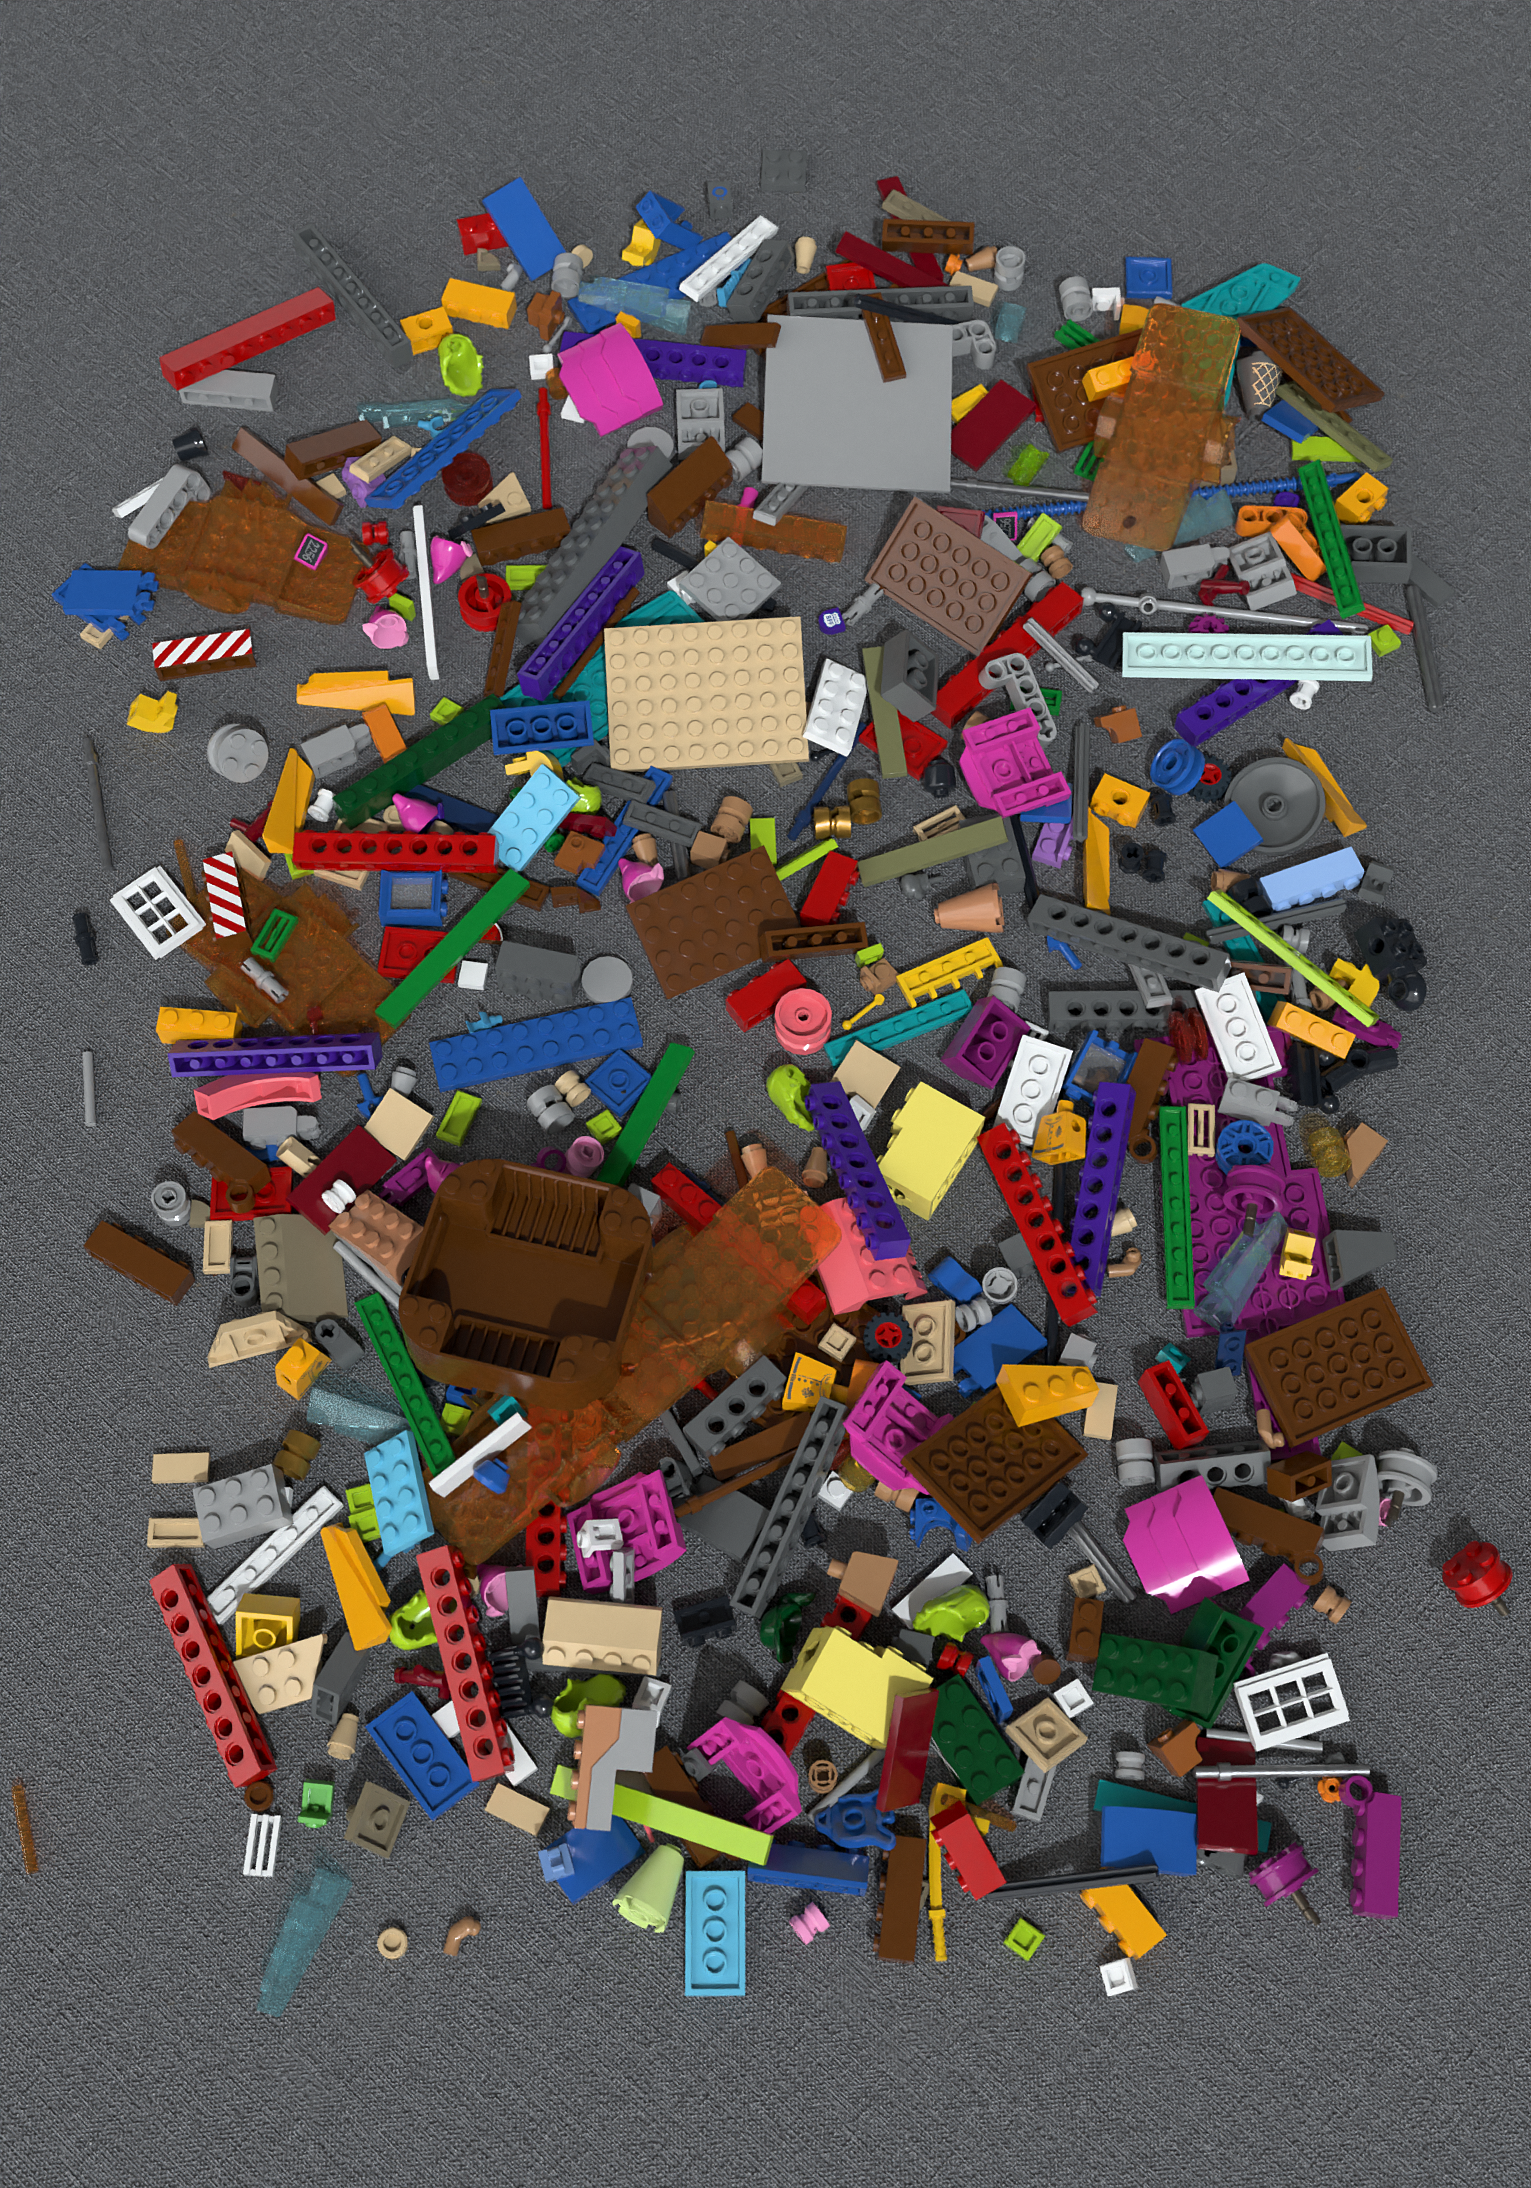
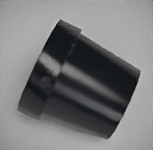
(190, 445)

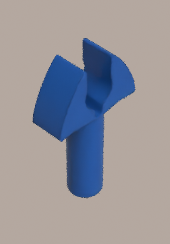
(1067, 952)
(368, 1094)

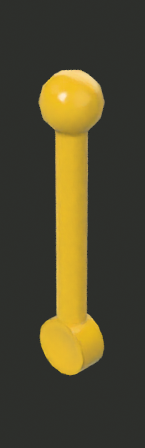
(878, 1000)

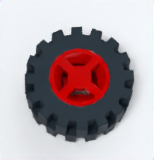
(1219, 781)
(888, 1328)

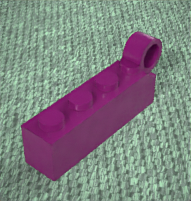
(1271, 1606)
(1376, 1850)

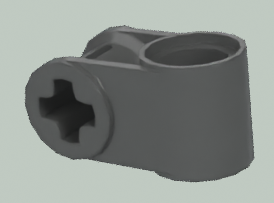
(244, 1275)
(340, 1347)
(680, 1485)
(1226, 1863)

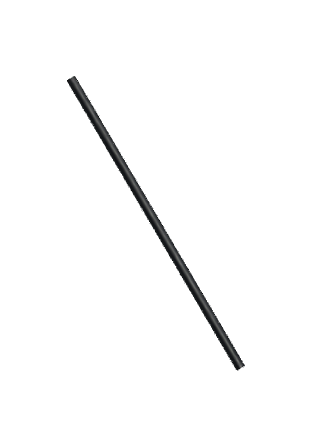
(1058, 1212)

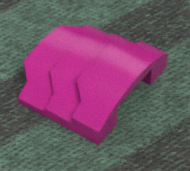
(609, 380)
(1009, 766)
(888, 1426)
(645, 1524)
(1182, 1546)
(759, 1767)

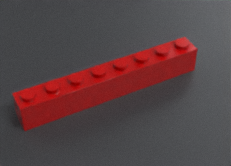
(247, 338)
(965, 692)
(697, 1210)

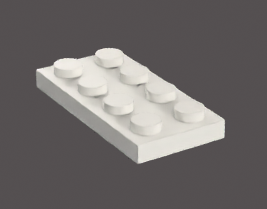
(836, 707)
(1238, 1030)
(1032, 1086)

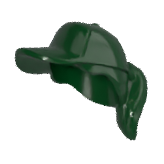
(782, 1623)

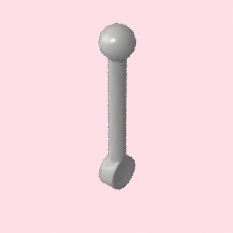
(548, 347)
(1050, 666)

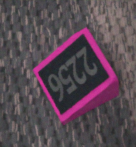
(1007, 522)
(311, 551)

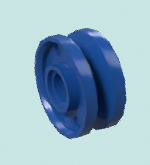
(1177, 767)
(1243, 1134)

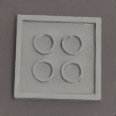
(729, 583)

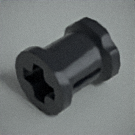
(1163, 809)
(1130, 858)
(1154, 866)
(812, 1532)

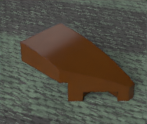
(570, 896)

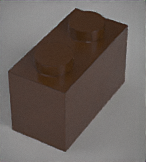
(1299, 1476)
(1084, 1630)

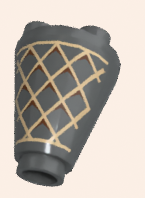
(1258, 383)

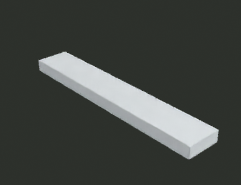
(728, 258)
(273, 1554)

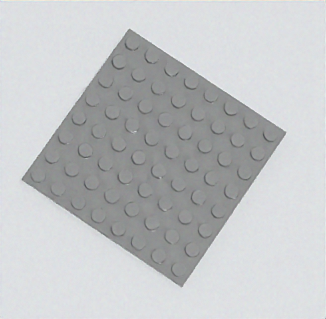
(837, 420)

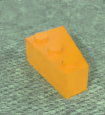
(1045, 1391)

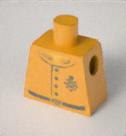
(1060, 1136)
(301, 1366)
(809, 1382)

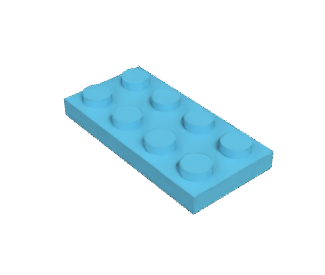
(533, 817)
(399, 1493)
(715, 1933)

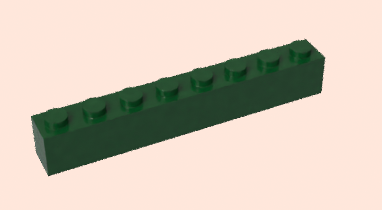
(416, 764)

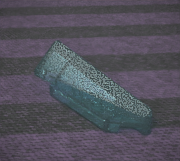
(642, 301)
(409, 413)
(1199, 519)
(1239, 1272)
(355, 1418)
(300, 1938)

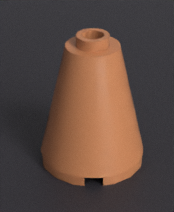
(973, 911)

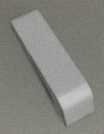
(976, 339)
(166, 504)
(1013, 680)

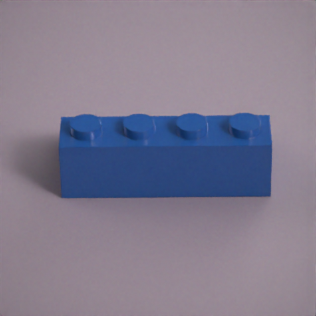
(541, 727)
(813, 1868)

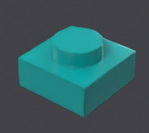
(1177, 1358)
(504, 1409)

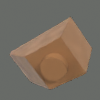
(1363, 1147)

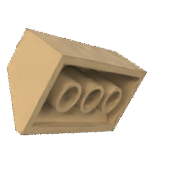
(602, 1635)

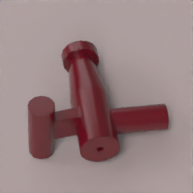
(1211, 587)
(255, 830)
(424, 1677)

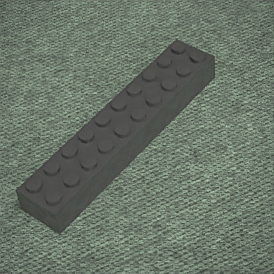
(591, 541)

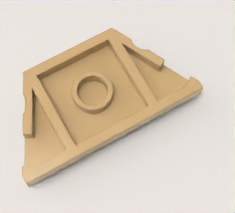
(254, 1337)
(282, 1674)

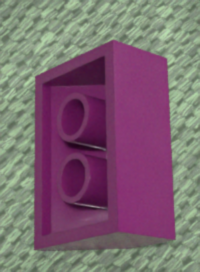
(985, 1042)

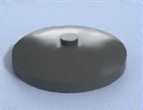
(1281, 803)

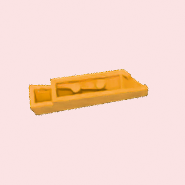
(358, 691)
(289, 805)
(1337, 805)
(1096, 866)
(358, 1586)

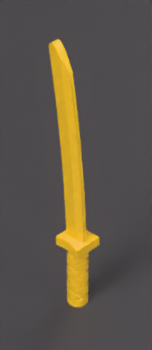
(936, 1913)

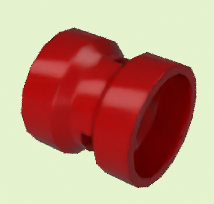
(380, 530)
(949, 1657)

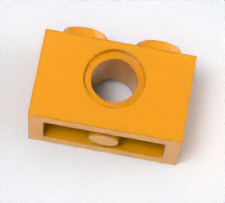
(426, 329)
(1361, 500)
(1112, 790)

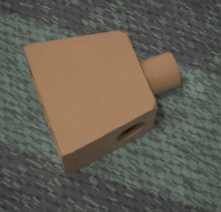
(865, 1579)

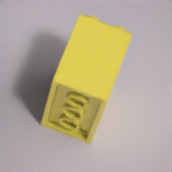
(928, 1148)
(853, 1682)

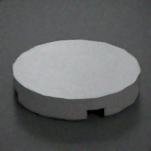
(652, 437)
(607, 980)

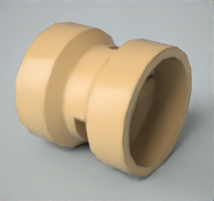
(572, 1088)

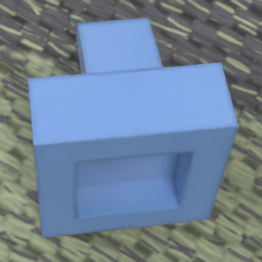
(556, 1863)

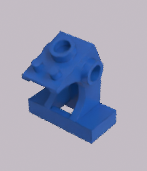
(929, 1510)

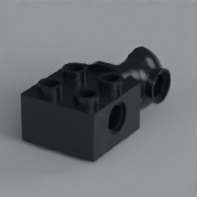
(1394, 959)

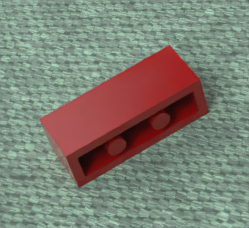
(479, 232)
(830, 891)
(762, 994)
(1173, 1406)
(966, 1851)

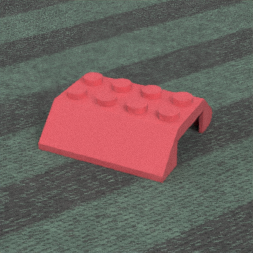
(852, 1273)

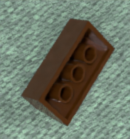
(688, 487)

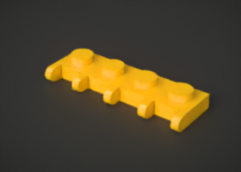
(948, 970)

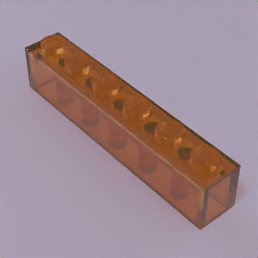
(789, 536)

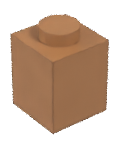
(709, 850)

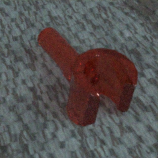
(313, 1015)

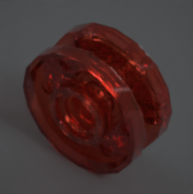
(456, 482)
(1188, 1035)

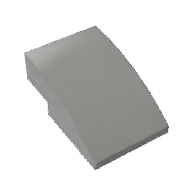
(699, 417)
(1264, 568)
(1350, 1504)

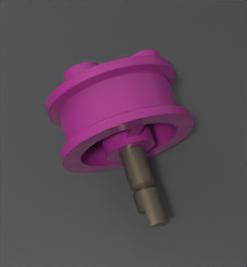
(1254, 1193)
(1285, 1876)

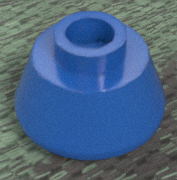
(493, 1475)

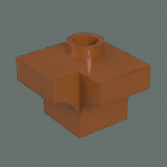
(546, 313)
(1120, 723)
(579, 853)
(1177, 1748)

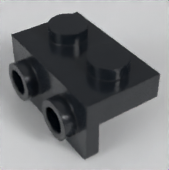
(1054, 1514)
(705, 1622)

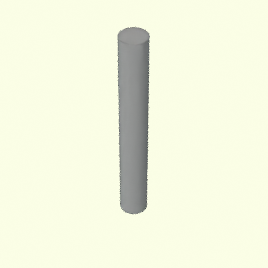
(89, 1089)

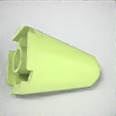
(652, 1889)

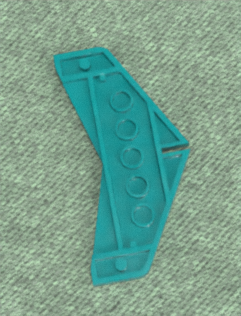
(1249, 293)

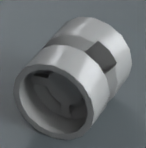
(1009, 268)
(567, 274)
(1076, 298)
(745, 458)
(1039, 582)
(1007, 985)
(550, 1109)
(171, 1203)
(1000, 1285)
(1135, 1465)
(744, 1704)

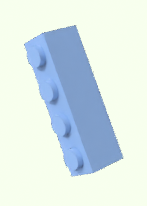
(1312, 880)

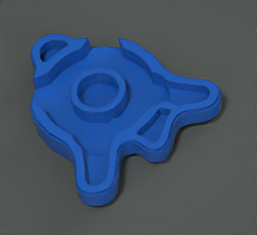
(857, 1822)

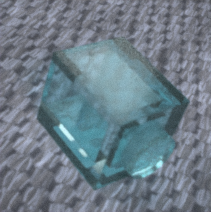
(1010, 322)

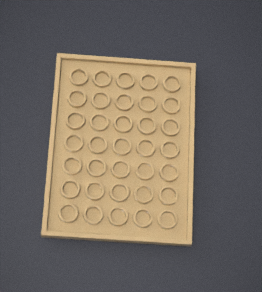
(706, 694)

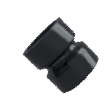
(1249, 895)

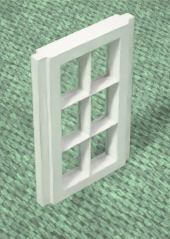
(138, 926)
(1301, 1727)

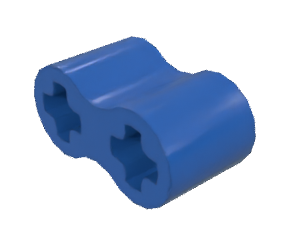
(955, 1282)

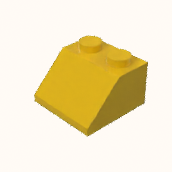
(265, 1623)

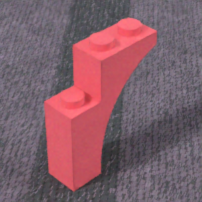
(249, 1090)

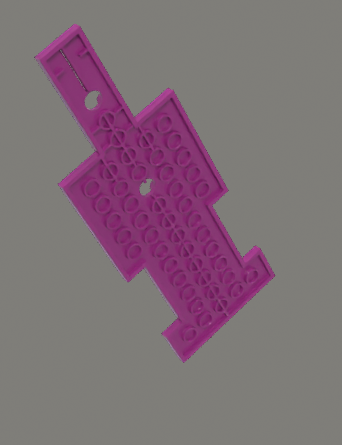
(1277, 1298)

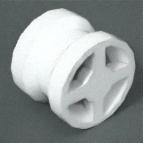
(339, 1196)

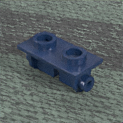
(1230, 1348)

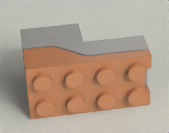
(379, 1237)
(609, 1741)

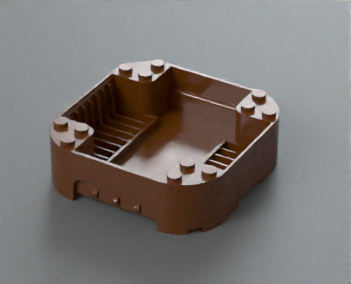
(526, 1283)

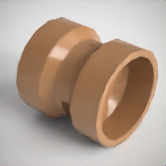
(1056, 562)
(1332, 1604)
(822, 1781)

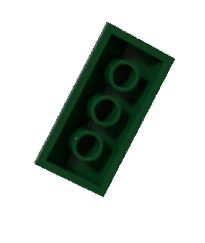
(1228, 1636)

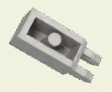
(1191, 564)
(335, 748)
(1255, 1103)
(275, 1125)

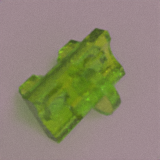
(1027, 466)

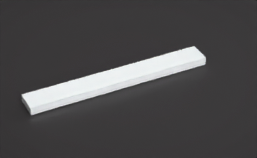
(426, 593)

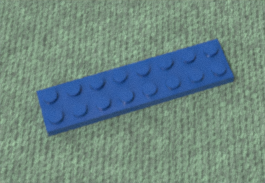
(665, 273)
(443, 448)
(535, 1044)

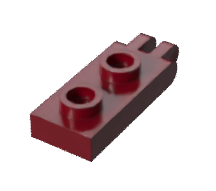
(589, 824)

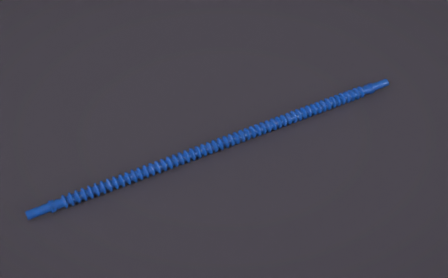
(1233, 490)

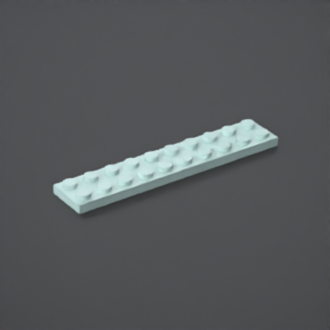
(1247, 656)

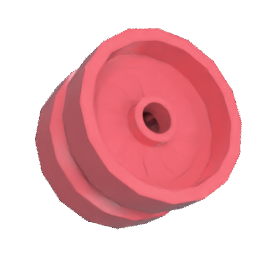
(803, 1021)

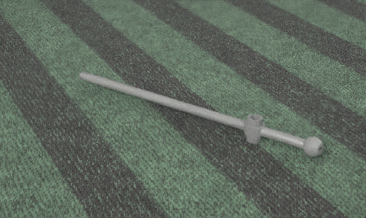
(1090, 597)

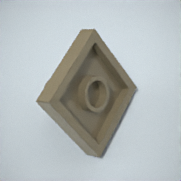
(376, 1819)

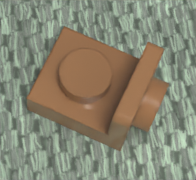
(878, 977)

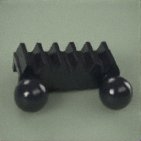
(1111, 647)
(1306, 1078)
(514, 1680)

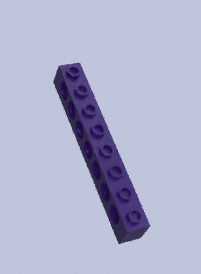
(683, 361)
(580, 624)
(1217, 718)
(275, 1054)
(1106, 1097)
(857, 1171)

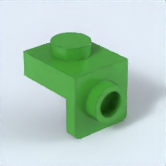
(317, 1803)

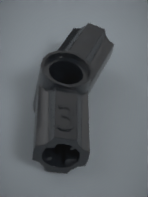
(1370, 1060)

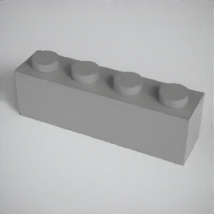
(234, 390)

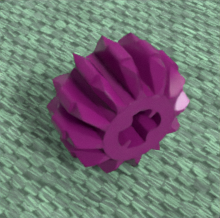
(1208, 624)

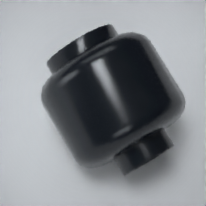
(939, 778)

